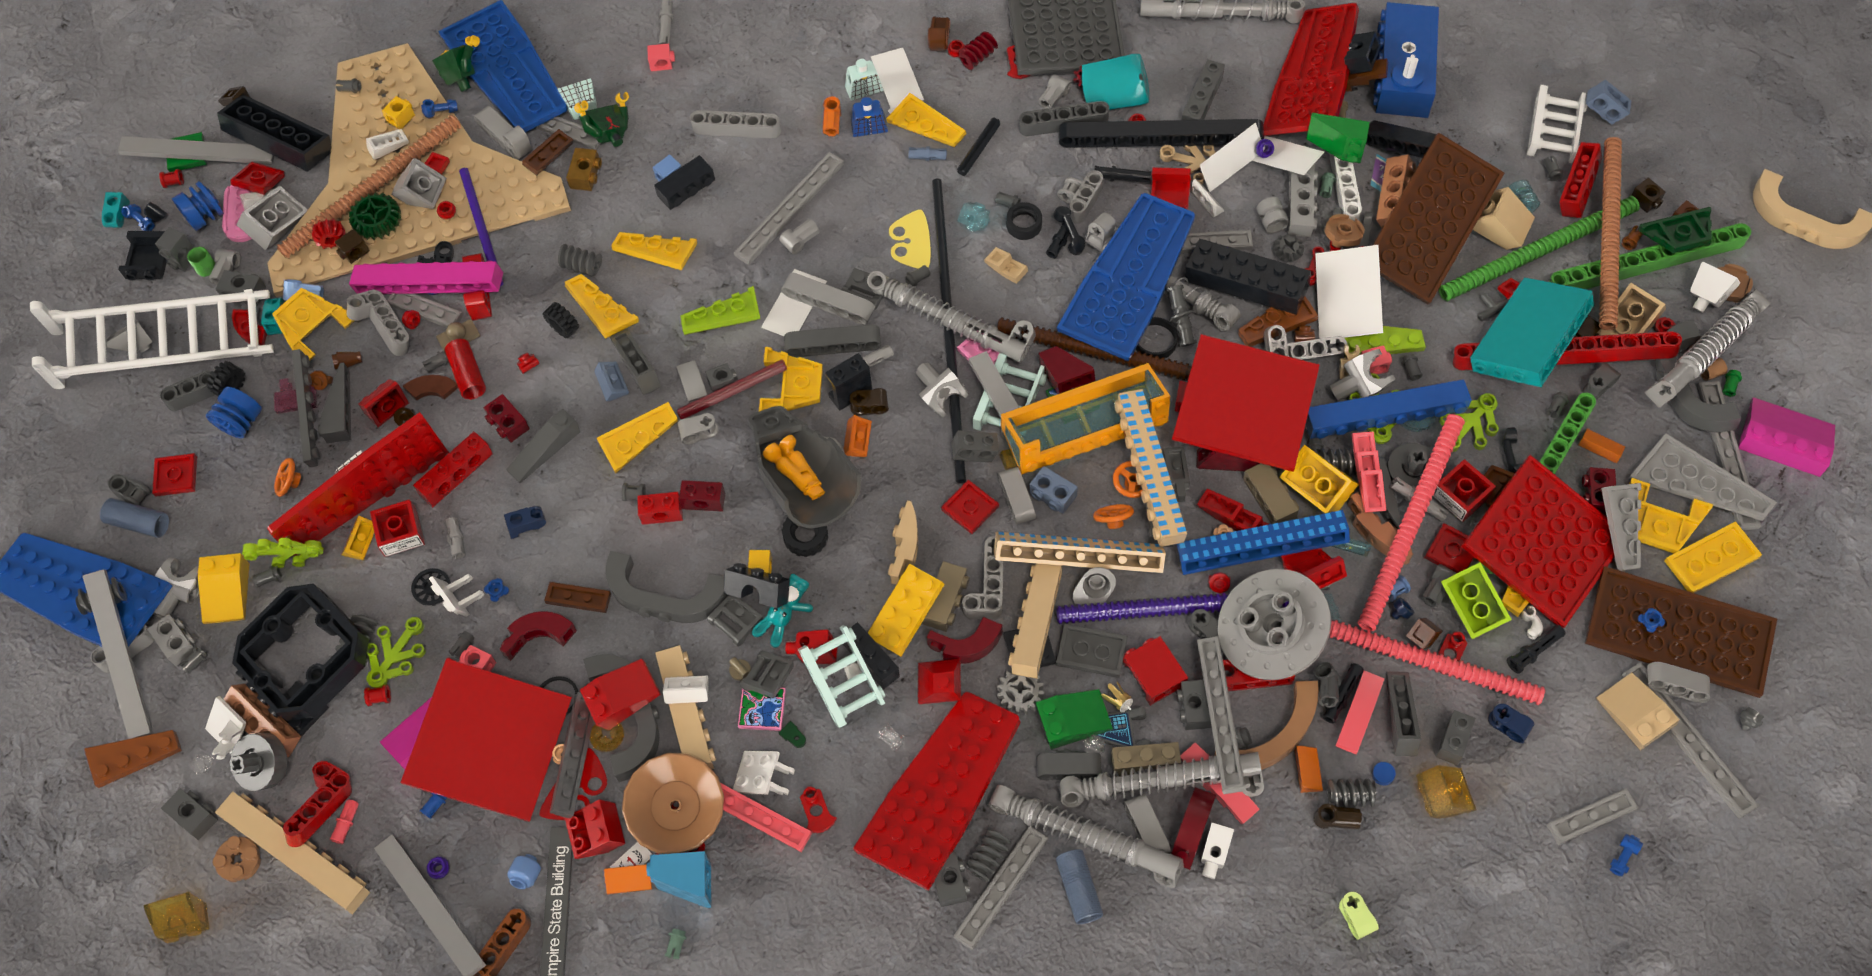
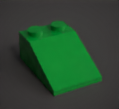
(1339, 136)
(1073, 717)

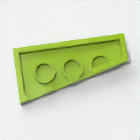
(732, 311)
(1394, 339)

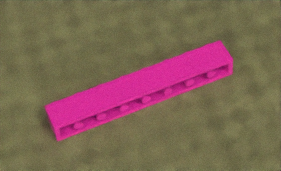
(427, 277)

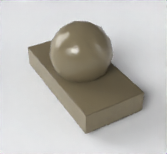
(458, 331)

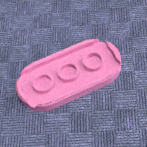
(232, 211)

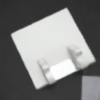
(450, 602)
(225, 727)
(756, 773)

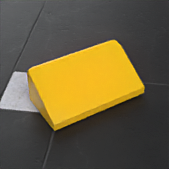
(359, 539)

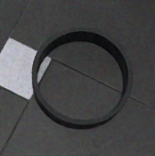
(1166, 324)

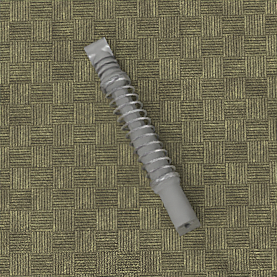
(956, 320)
(1695, 362)
(1167, 776)
(1135, 852)

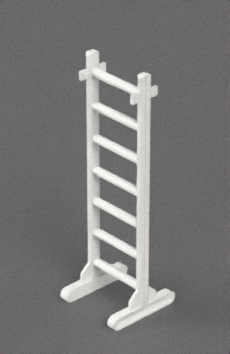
(53, 320)

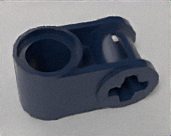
(1513, 724)

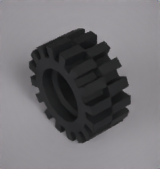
(560, 320)
(225, 376)

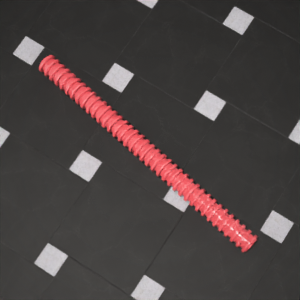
(1411, 523)
(1437, 662)

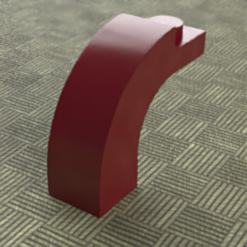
(536, 625)
(970, 648)
(1193, 826)

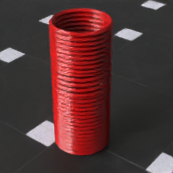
(465, 369)

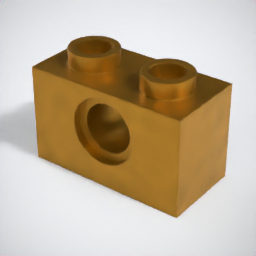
(583, 169)

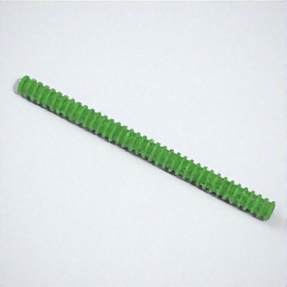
(1531, 252)

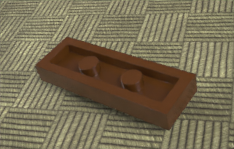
(547, 152)
(577, 597)

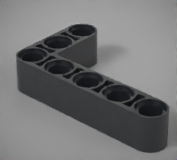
(1399, 138)

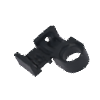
(438, 257)

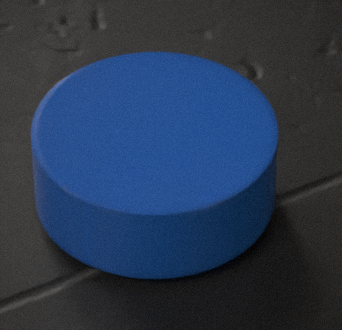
(1383, 773)

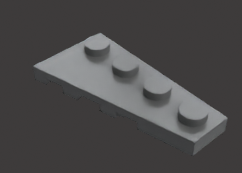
(1622, 515)

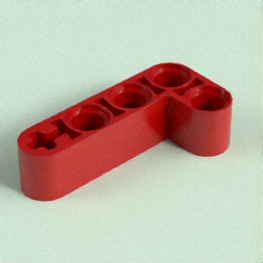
(478, 301)
(298, 826)

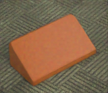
(857, 436)
(1602, 446)
(1308, 769)
(627, 879)

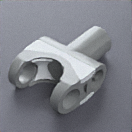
(1361, 378)
(939, 387)
(183, 588)

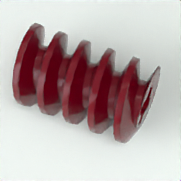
(977, 50)

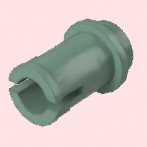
(1328, 180)
(676, 940)

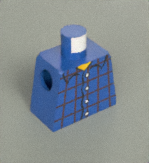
(868, 118)

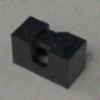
(1362, 52)

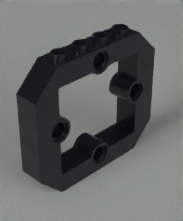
(322, 680)

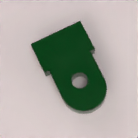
(790, 732)

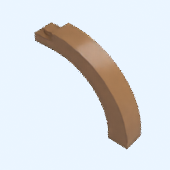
(1286, 741)

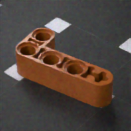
(503, 952)

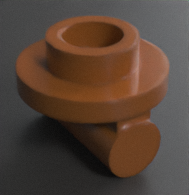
(1304, 333)
(320, 380)

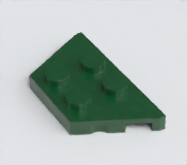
(1681, 230)

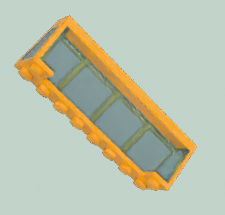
(1079, 418)

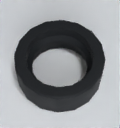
(1024, 209)

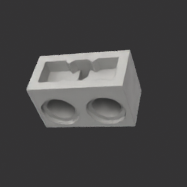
(170, 641)

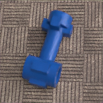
(429, 108)
(134, 211)
(1631, 845)

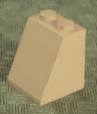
(1505, 220)

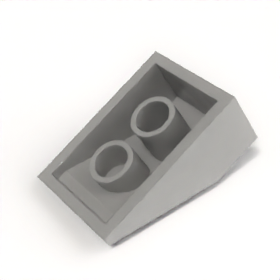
(271, 217)

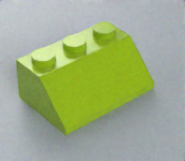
(1476, 600)

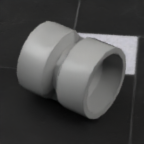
(1272, 215)

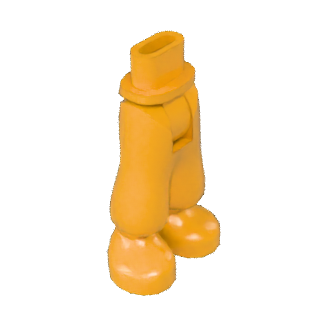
(794, 466)

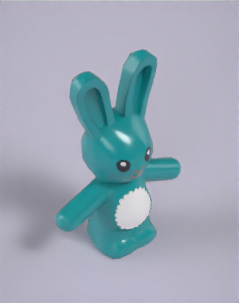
(781, 616)

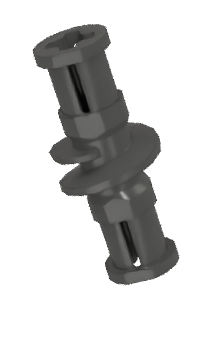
(1180, 315)

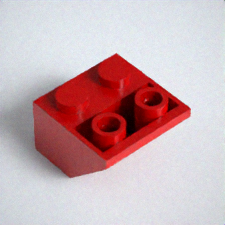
(595, 829)

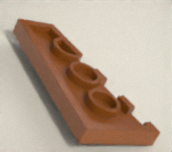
(1253, 332)
(125, 757)

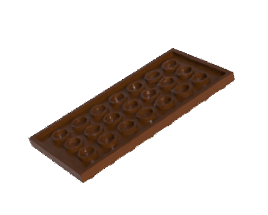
(1434, 217)
(1697, 635)

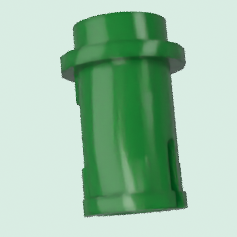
(1733, 378)

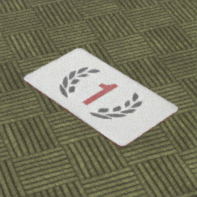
(634, 856)

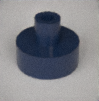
(1402, 609)

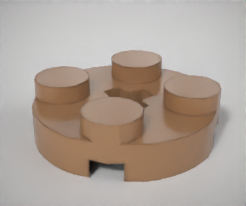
(1352, 231)
(1745, 285)
(233, 847)

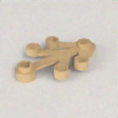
(1168, 153)

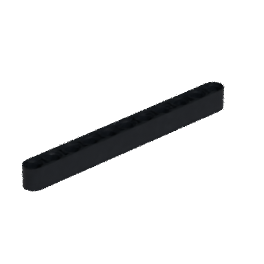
(1154, 132)

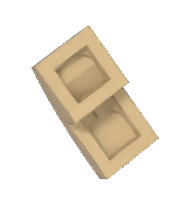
(1004, 265)

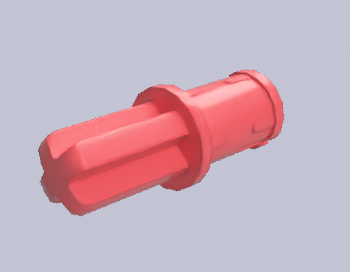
(344, 822)

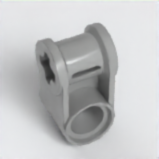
(697, 428)

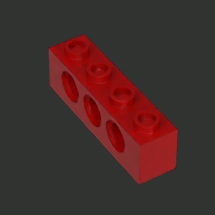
(1581, 180)
(453, 469)
(1241, 681)

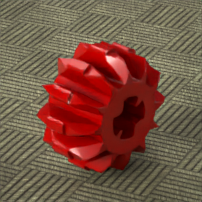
(327, 232)

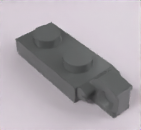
(1178, 470)

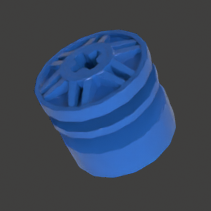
(197, 205)
(233, 412)

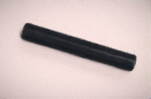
(978, 146)

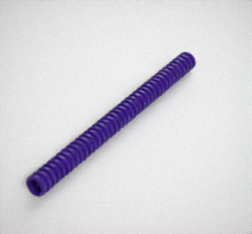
(1141, 608)

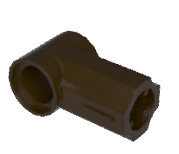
(1340, 817)

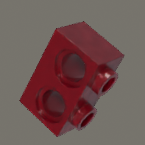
(508, 416)
(1593, 490)

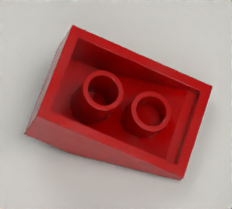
(619, 694)

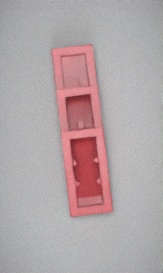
(1368, 472)
(1360, 712)
(1238, 803)

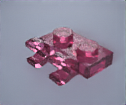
(287, 400)

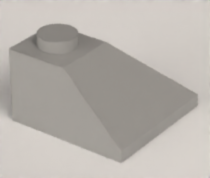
(419, 185)
(119, 339)

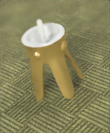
(1123, 700)

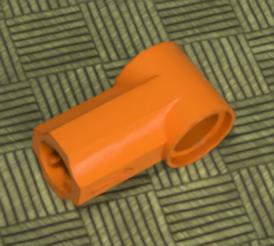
(831, 116)

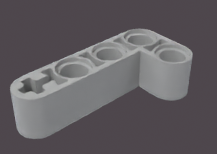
(511, 139)
(374, 306)
(1305, 346)
(990, 596)

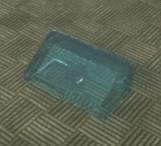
(1355, 546)

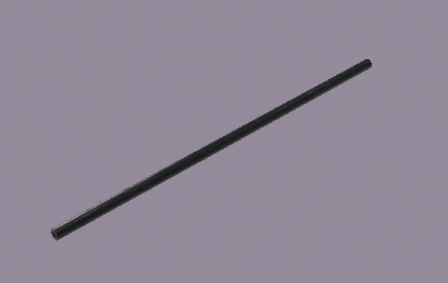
(946, 298)

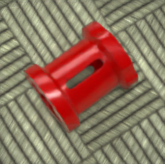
(171, 178)
(377, 695)

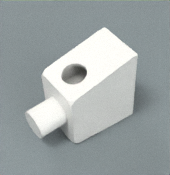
(1712, 287)
(1219, 841)

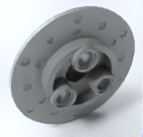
(1297, 629)

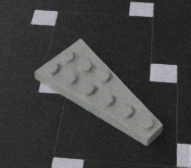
(1690, 475)

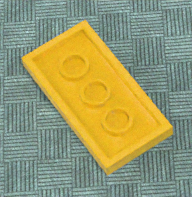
(1713, 557)
(905, 609)

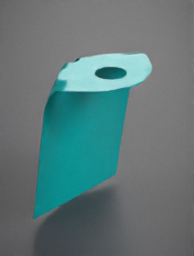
(1116, 81)

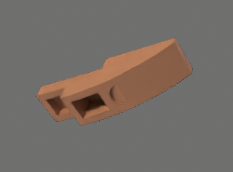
(1370, 527)

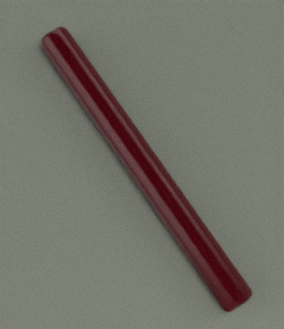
(731, 389)

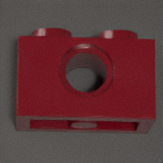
(702, 495)

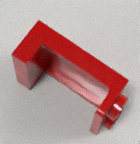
(1172, 185)
(1316, 566)
(1155, 669)

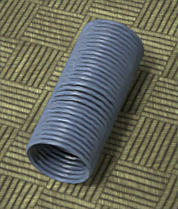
(134, 517)
(1080, 892)

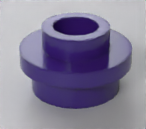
(1269, 148)
(433, 863)

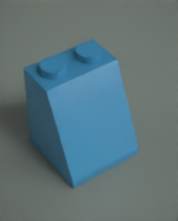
(682, 875)

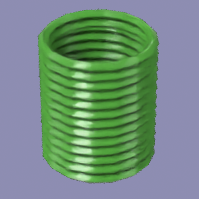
(201, 261)

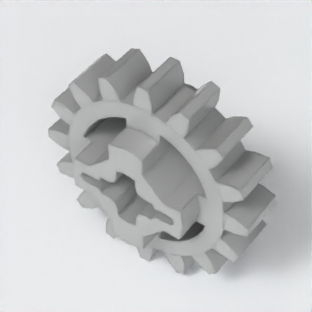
(1012, 689)

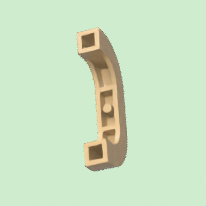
(1805, 225)

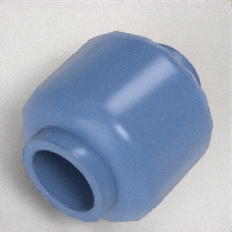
(524, 871)

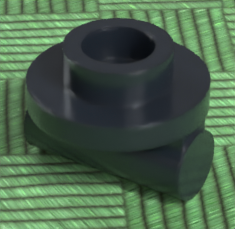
(154, 212)

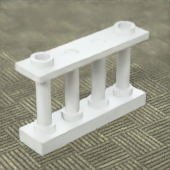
(1541, 113)

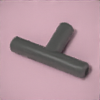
(1493, 307)

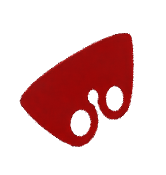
(591, 769)

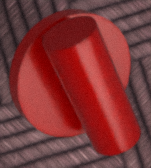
(527, 362)
(1219, 582)

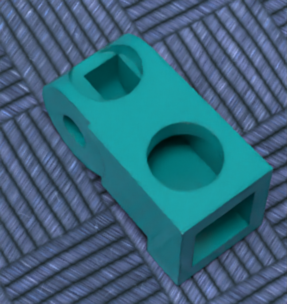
(112, 208)
(268, 321)

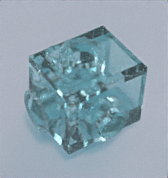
(974, 216)

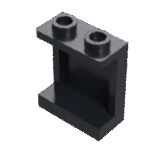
(143, 256)
(848, 377)

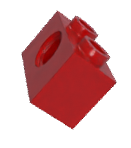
(659, 508)

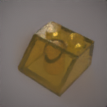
(1445, 792)
(177, 917)

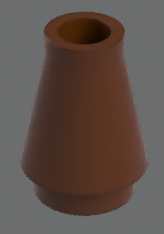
(349, 358)

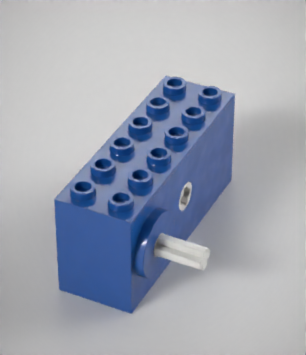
(1410, 45)

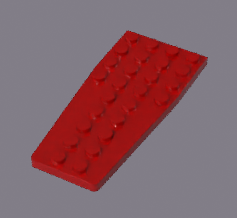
(1314, 70)
(362, 482)
(939, 791)

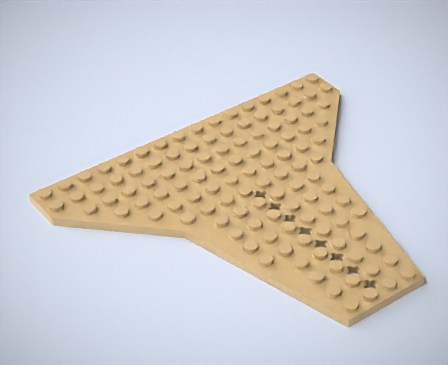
(503, 186)

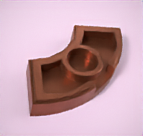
(430, 385)

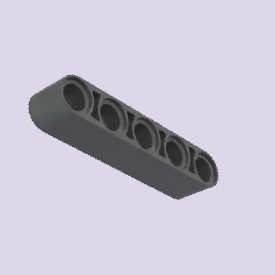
(1049, 119)
(832, 340)

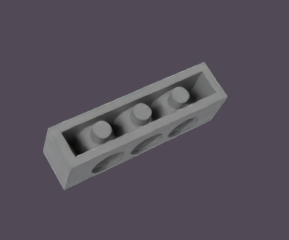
(1301, 203)

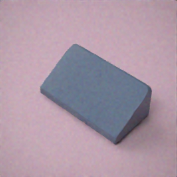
(610, 380)

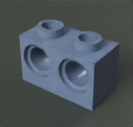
(1608, 102)
(1056, 486)

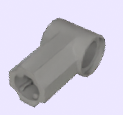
(1055, 90)
(795, 239)
(224, 260)

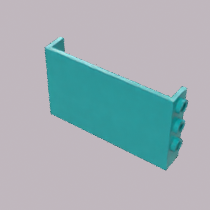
(1532, 331)

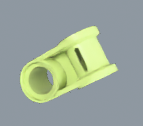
(1359, 918)

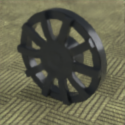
(426, 586)

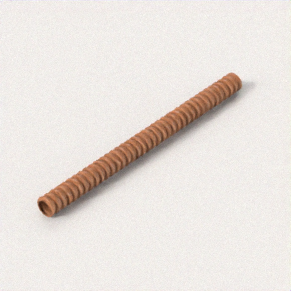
(372, 183)
(1610, 234)

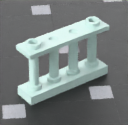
(983, 417)
(829, 694)

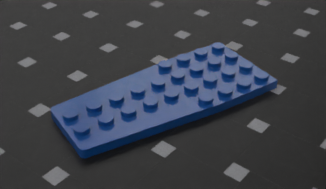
(507, 67)
(1128, 278)
(48, 577)

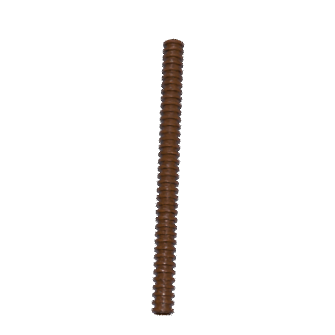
(1065, 342)

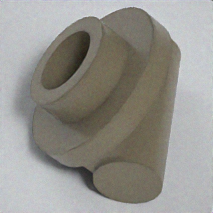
(739, 668)

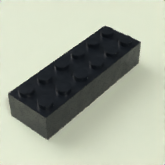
(274, 132)
(1248, 276)

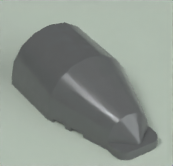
(827, 460)

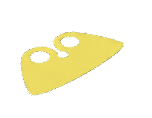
(917, 231)

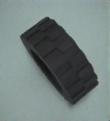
(803, 548)

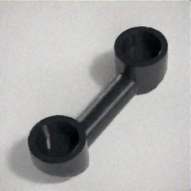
(1077, 245)
(1510, 437)

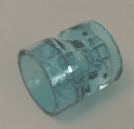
(1525, 193)

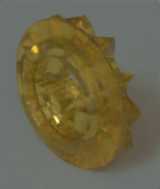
(605, 744)

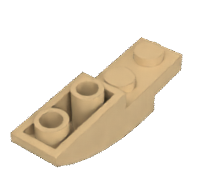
(907, 542)

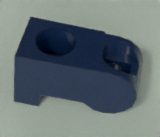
(524, 520)

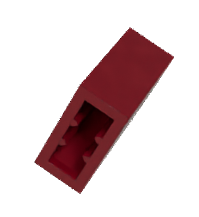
(1065, 370)
(1219, 461)

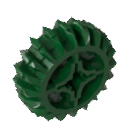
(376, 206)

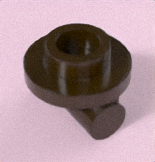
(402, 415)

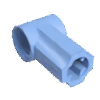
(292, 286)

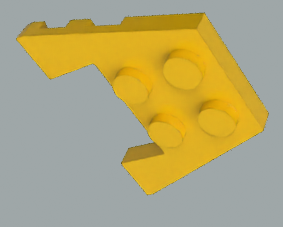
(304, 314)
(800, 381)
(1665, 527)

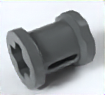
(632, 491)

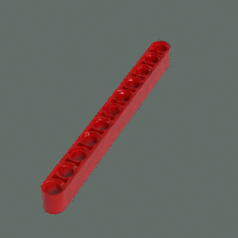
(1599, 349)

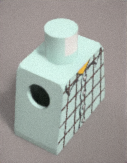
(862, 80)
(577, 93)

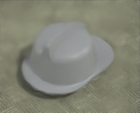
(1094, 586)

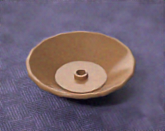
(654, 790)

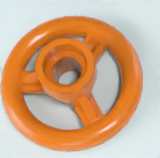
(287, 478)
(1131, 488)
(1114, 515)

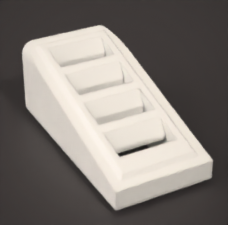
(380, 146)

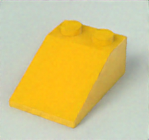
(1319, 481)
(223, 587)

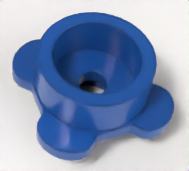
(496, 584)
(1655, 616)

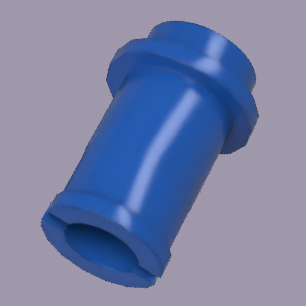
(432, 805)

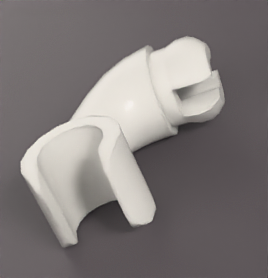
(1537, 627)

